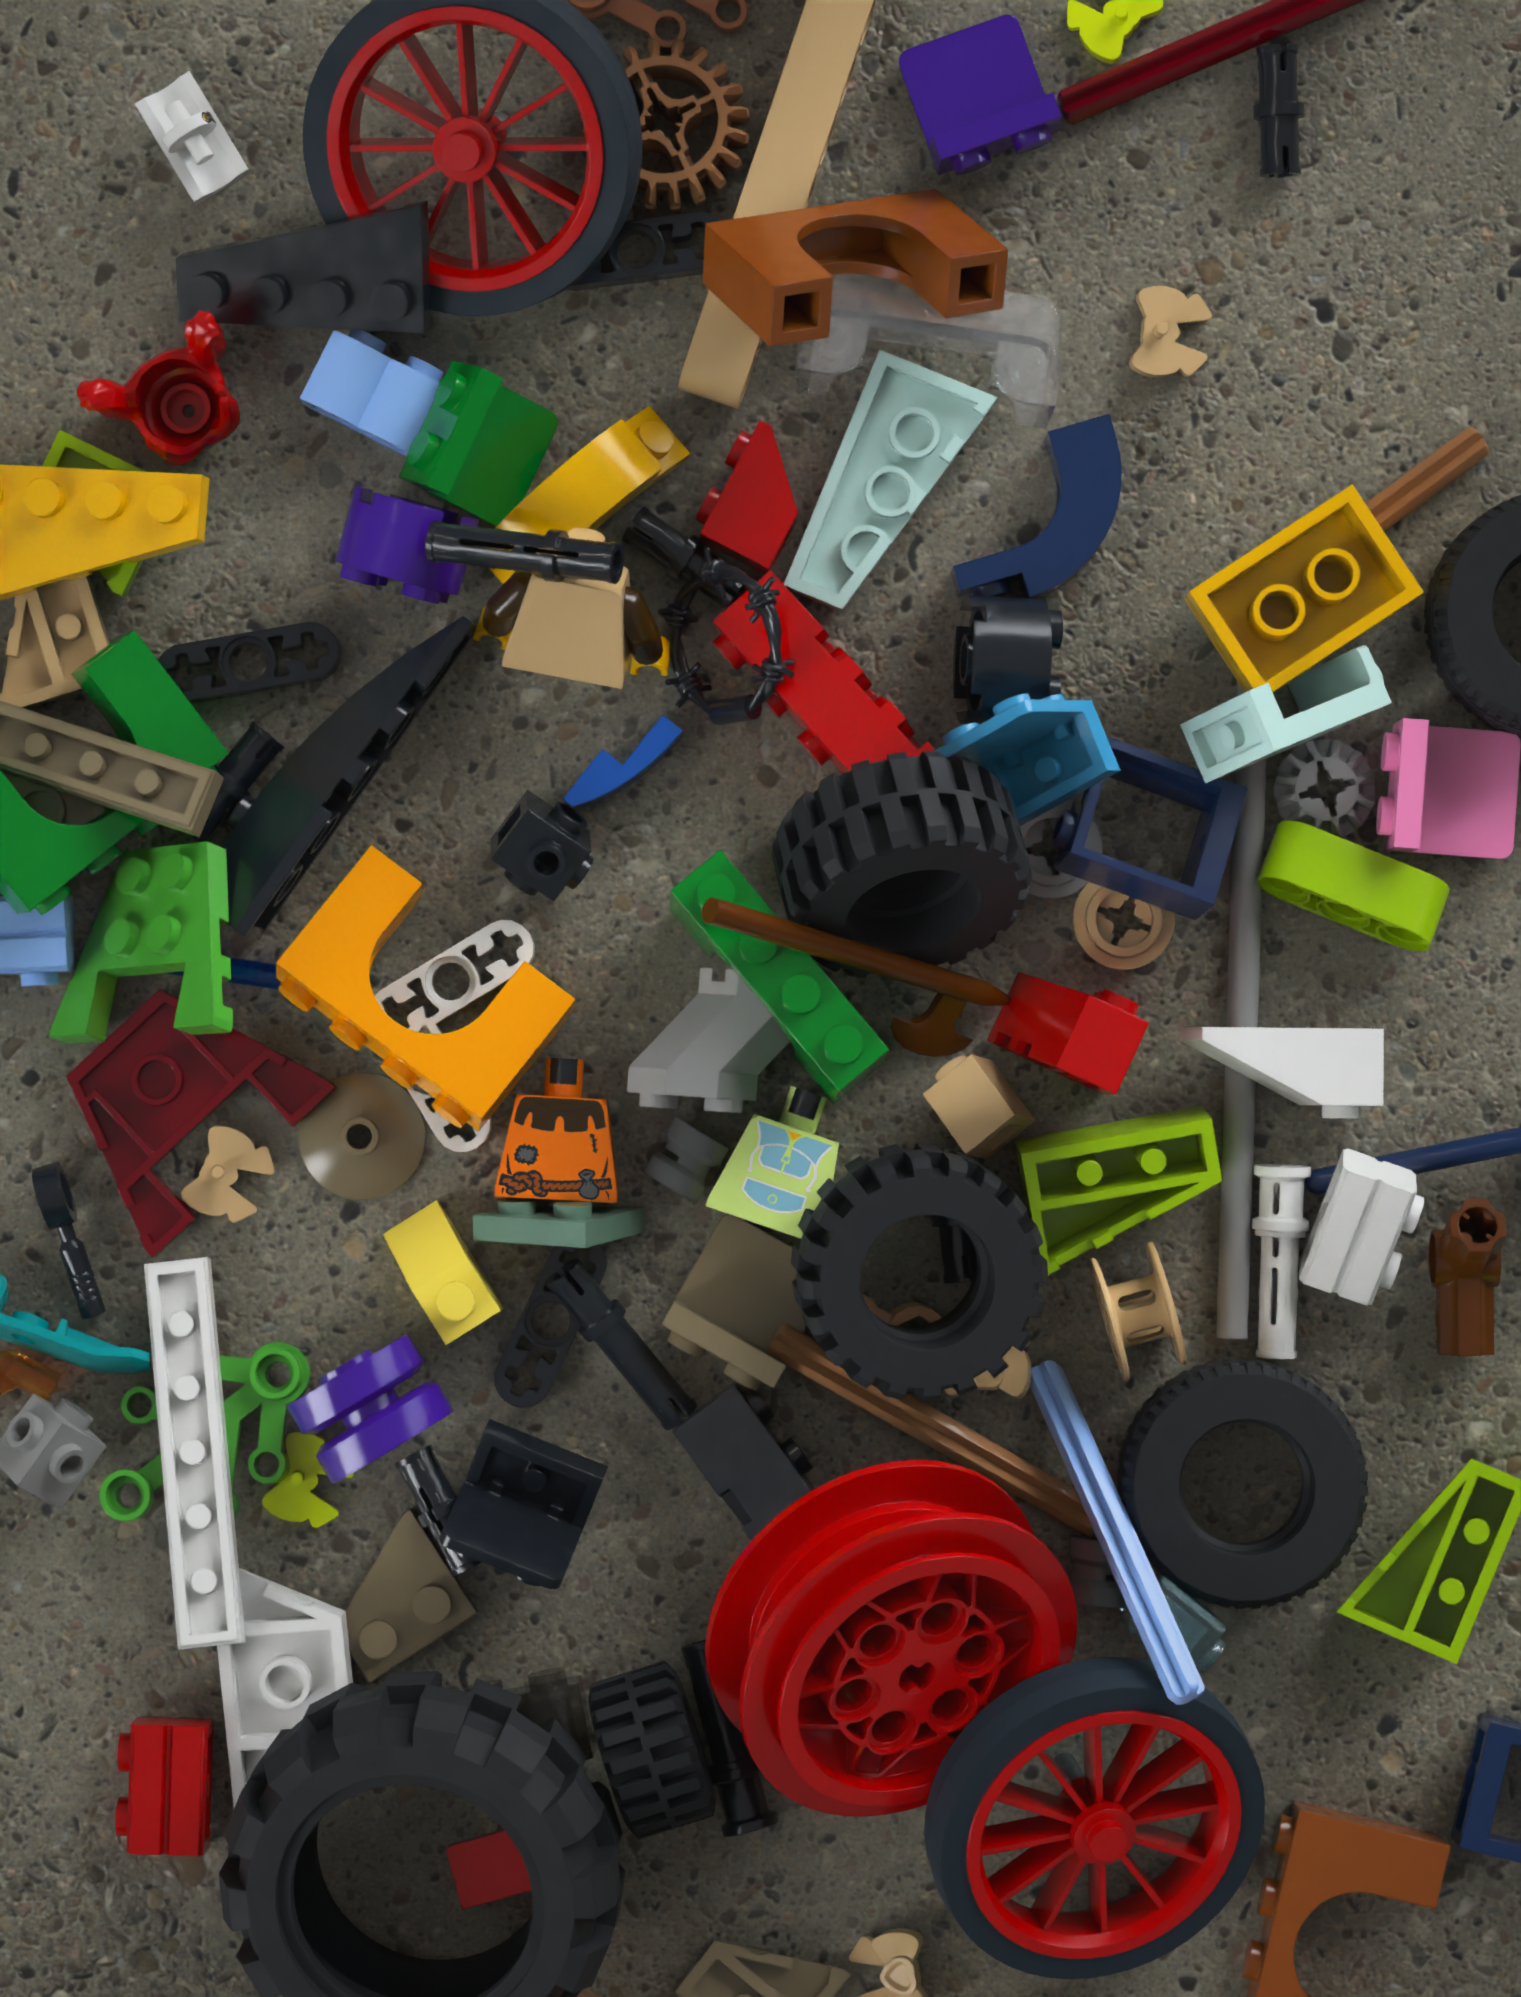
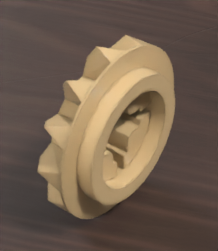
(1135, 947)

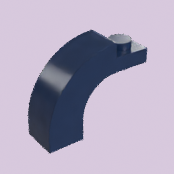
(1088, 493)

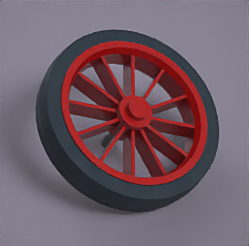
(473, 142)
(1092, 1820)

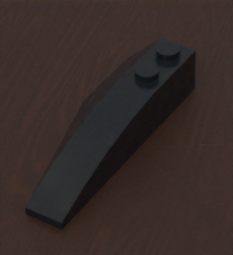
(319, 784)

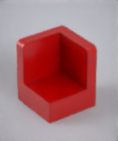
(487, 1869)

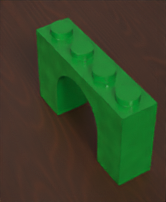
(142, 710)
(820, 1022)

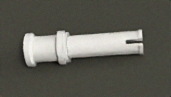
(1280, 1227)

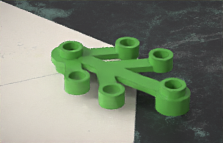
(255, 1393)

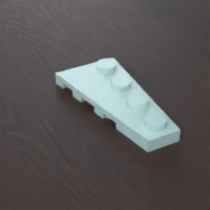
(887, 464)

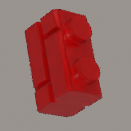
(168, 1785)

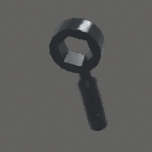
(59, 1212)

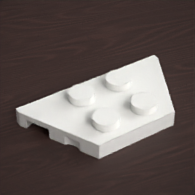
(289, 1660)

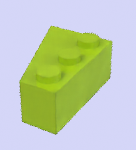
(1442, 1565)

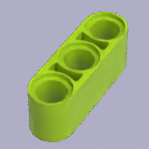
(1353, 886)

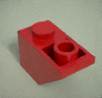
(756, 505)

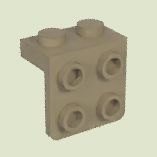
(737, 1302)

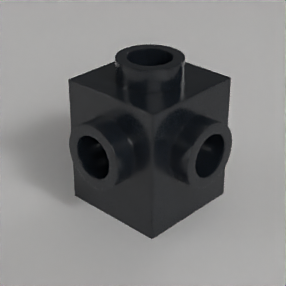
(542, 847)

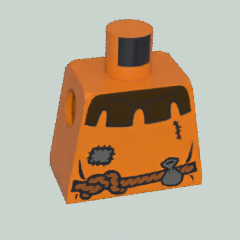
(559, 1142)

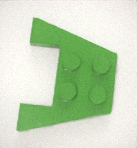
(155, 920)

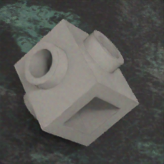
(49, 1449)

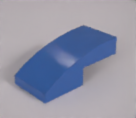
(608, 776)

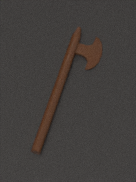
(925, 1035)

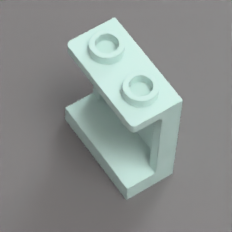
(1254, 727)

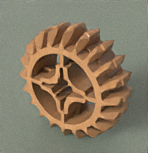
(691, 112)

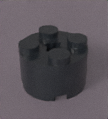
(1004, 653)

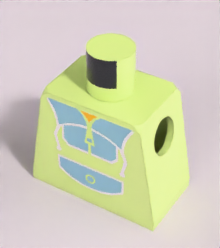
(778, 1166)

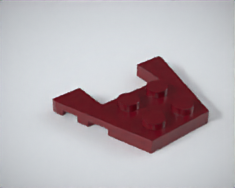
(158, 1085)

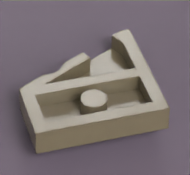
(750, 1972)

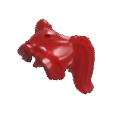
(165, 387)

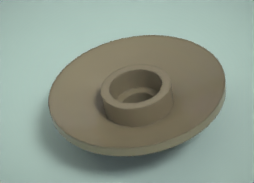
(395, 1143)

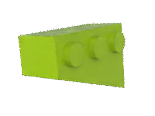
(1113, 1175)

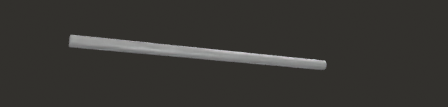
(1239, 1089)

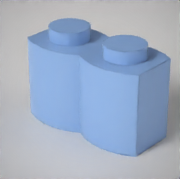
(370, 390)

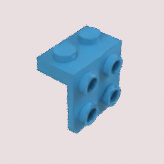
(1037, 750)

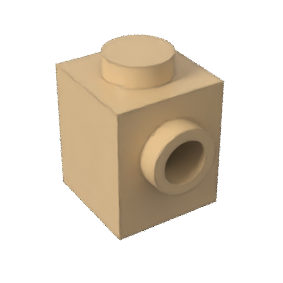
(977, 1105)

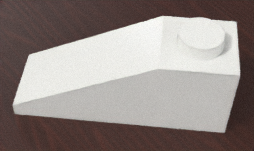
(1302, 1064)

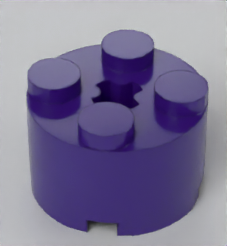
(389, 541)

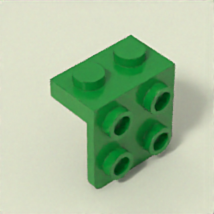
(479, 444)

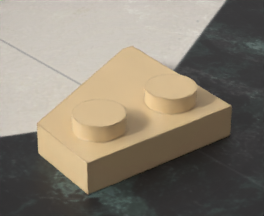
(50, 639)

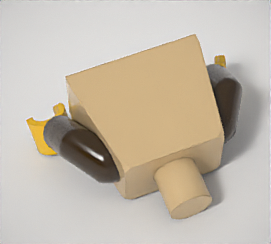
(574, 626)

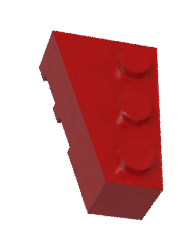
(1071, 1031)

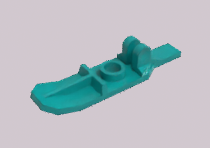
(66, 1343)

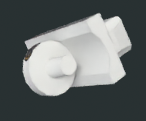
(192, 138)

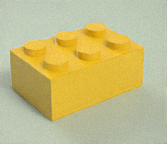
(1303, 593)

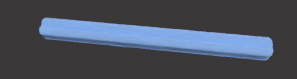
(1116, 1534)

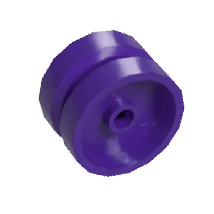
(369, 1407)

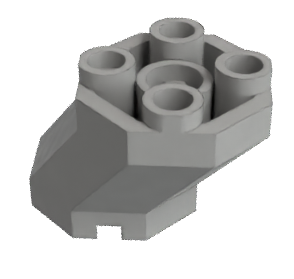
(709, 1049)

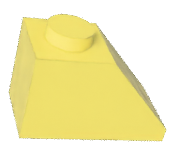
(442, 1272)

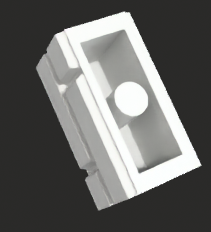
(1359, 1228)

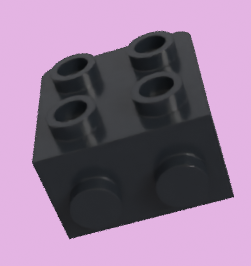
(522, 1506)

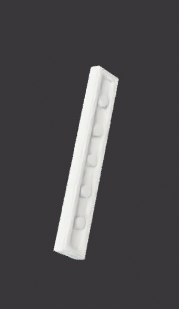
(194, 1453)

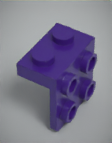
(978, 95)

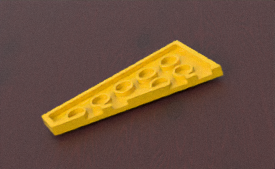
(84, 520)

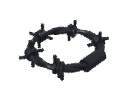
(773, 669)

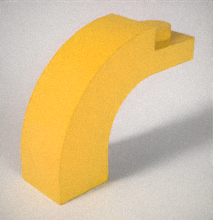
(599, 479)

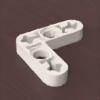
(421, 1023)

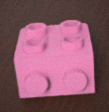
(1449, 790)

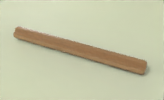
(936, 1431)

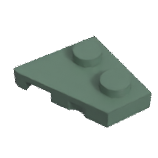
(562, 1225)

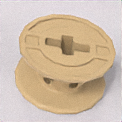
(1138, 1311)

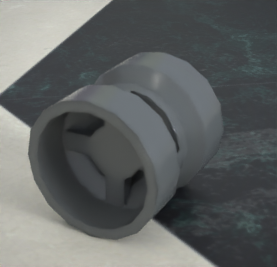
(685, 1160)
(1092, 1577)

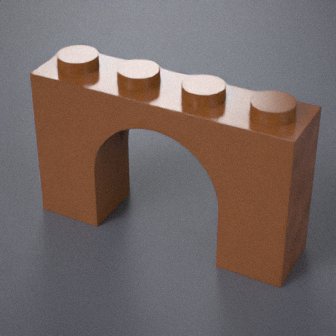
(781, 264)
(1326, 1857)

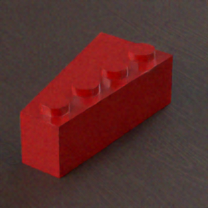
(828, 689)

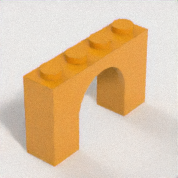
(462, 1069)

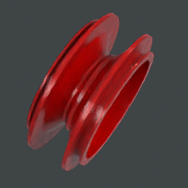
(880, 1629)

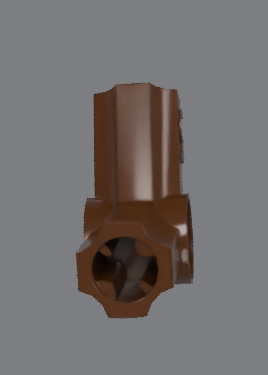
(1465, 1271)

